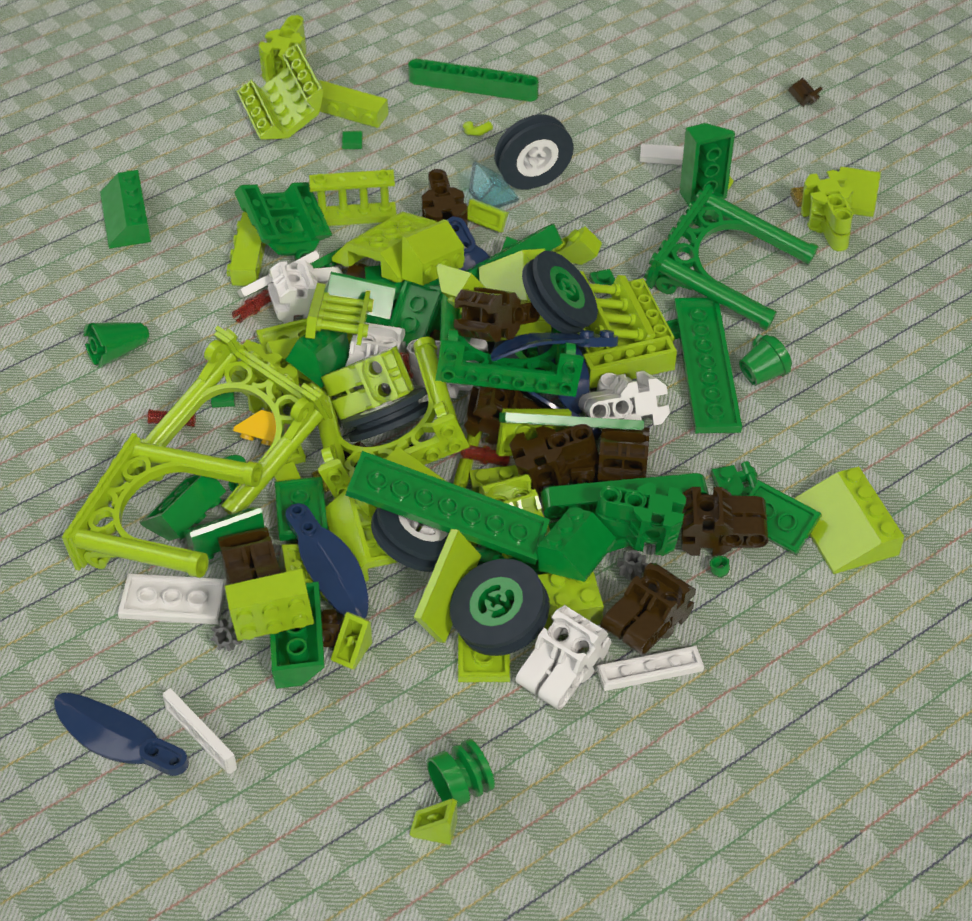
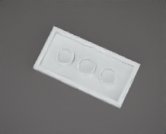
(172, 598)

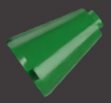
(113, 340)

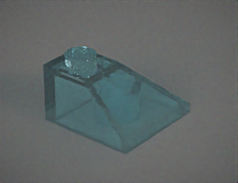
(490, 187)

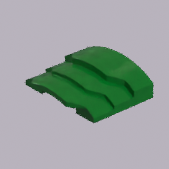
(285, 219)

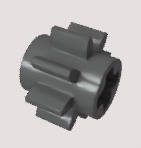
(631, 564)
(220, 635)

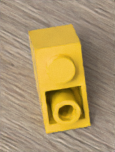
(259, 425)

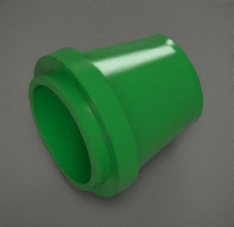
(766, 361)

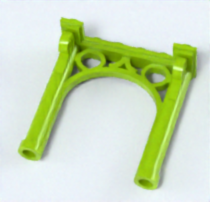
(223, 359)
(446, 440)
(137, 465)

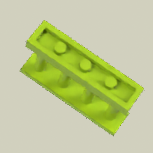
(355, 213)
(628, 306)
(338, 314)

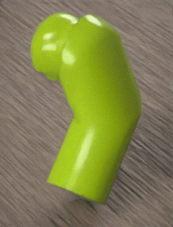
(479, 130)

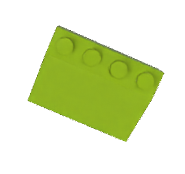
(507, 276)
(853, 522)

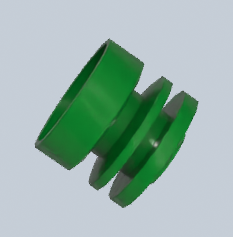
(461, 773)

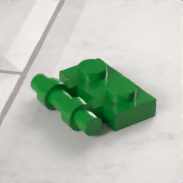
(732, 480)

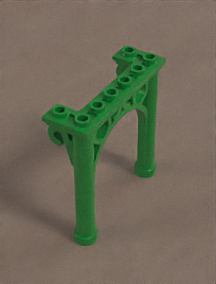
(671, 272)
(504, 373)

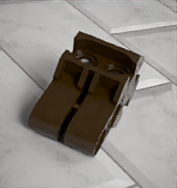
(442, 200)
(492, 314)
(485, 408)
(554, 454)
(623, 454)
(722, 522)
(248, 556)
(650, 609)

